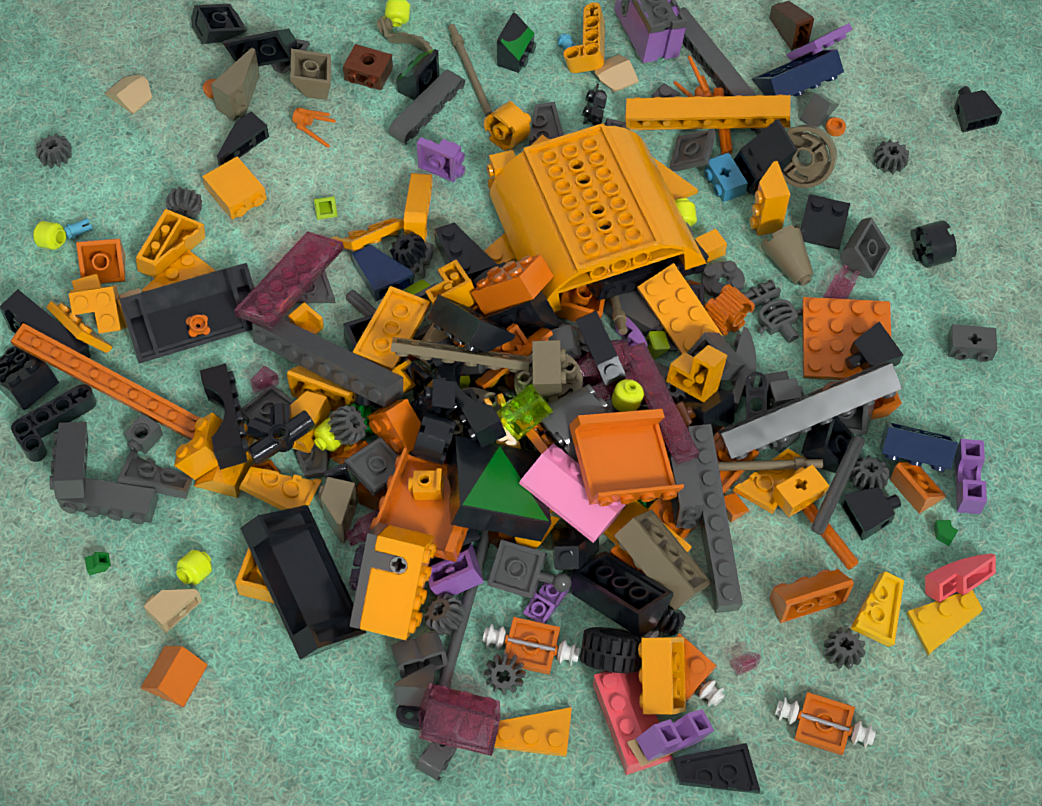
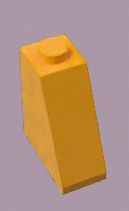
(318, 408)

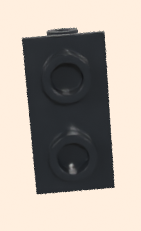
(596, 102)

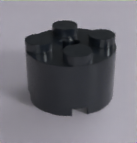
(933, 244)
(433, 438)

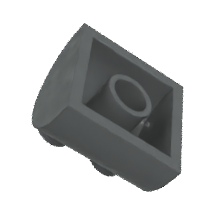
(865, 249)

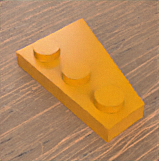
(279, 489)

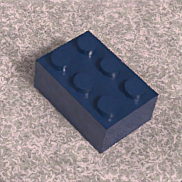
(918, 446)

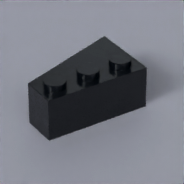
(456, 244)

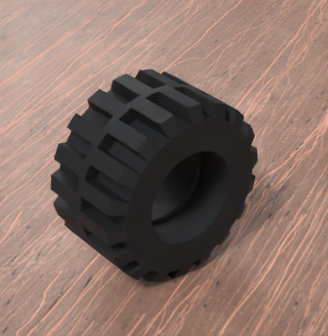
(611, 650)

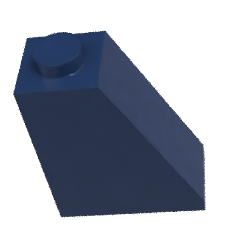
(380, 271)

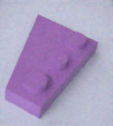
(825, 41)

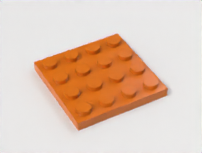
(830, 330)

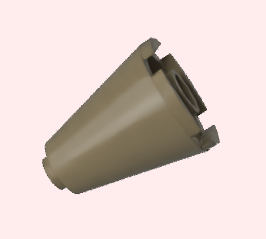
(790, 254)

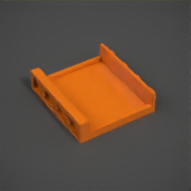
(623, 457)
(424, 516)

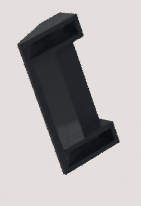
(158, 316)
(302, 579)

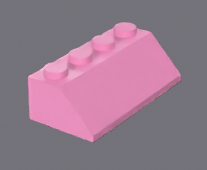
(560, 486)

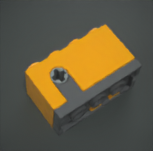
(392, 581)

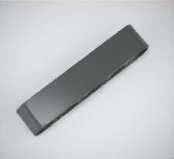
(428, 103)

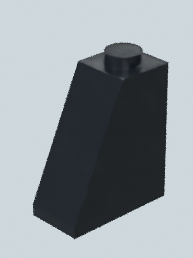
(571, 548)

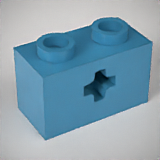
(725, 177)

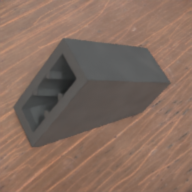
(637, 311)

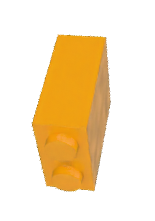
(234, 188)

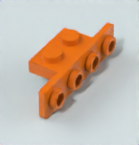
(519, 345)

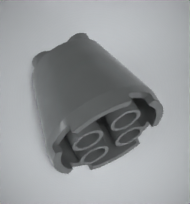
(566, 410)

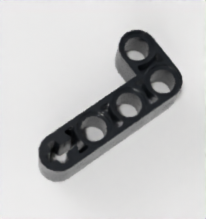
(53, 413)

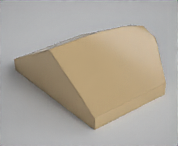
(617, 73)
(131, 92)

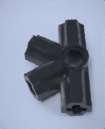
(280, 425)

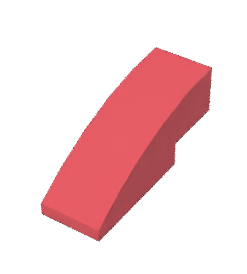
(959, 576)

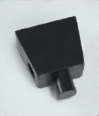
(976, 110)
(873, 348)
(870, 510)

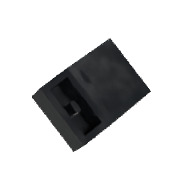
(764, 149)
(24, 377)

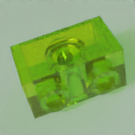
(524, 412)

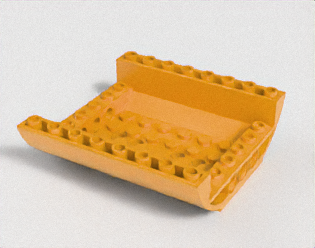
(553, 213)

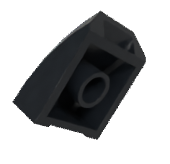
(216, 23)

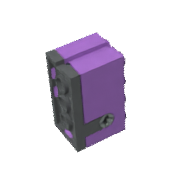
(653, 27)

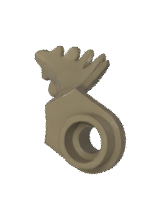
(385, 27)

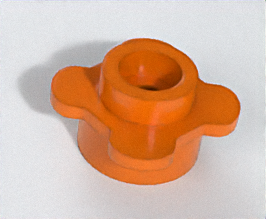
(202, 321)

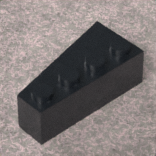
(21, 309)

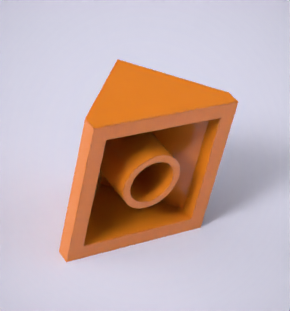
(102, 257)
(916, 486)
(174, 675)

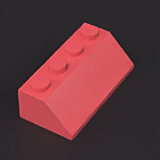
(625, 718)

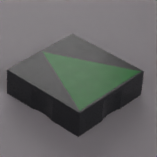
(488, 491)

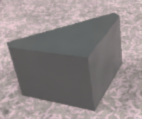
(818, 110)
(412, 688)

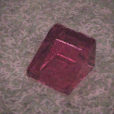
(263, 379)
(745, 662)

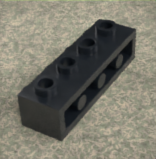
(436, 398)

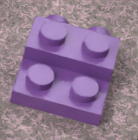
(441, 159)

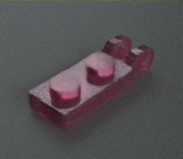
(840, 286)

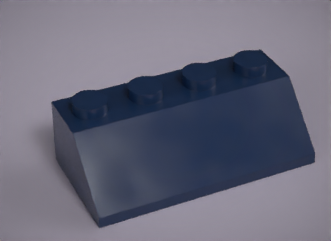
(801, 74)

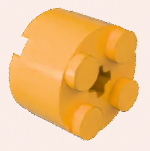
(505, 121)

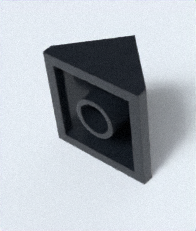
(716, 410)

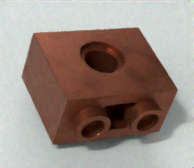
(368, 67)

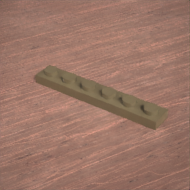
(451, 353)

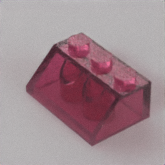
(459, 719)

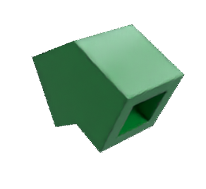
(944, 531)
(97, 562)

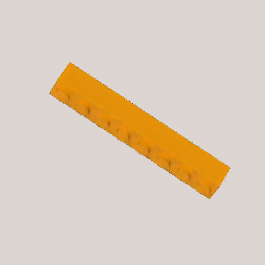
(707, 112)

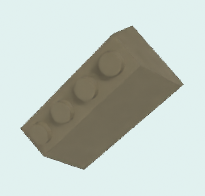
(662, 557)

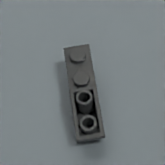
(747, 354)

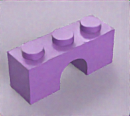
(970, 490)
(670, 737)

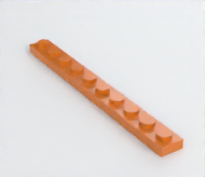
(105, 381)

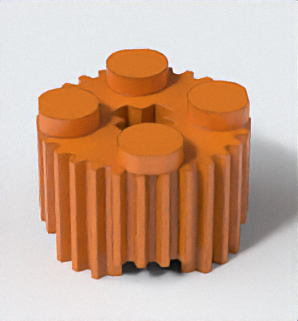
(729, 309)

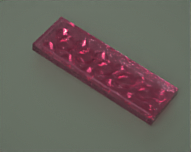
(289, 279)

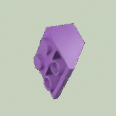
(455, 576)

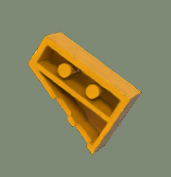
(167, 242)

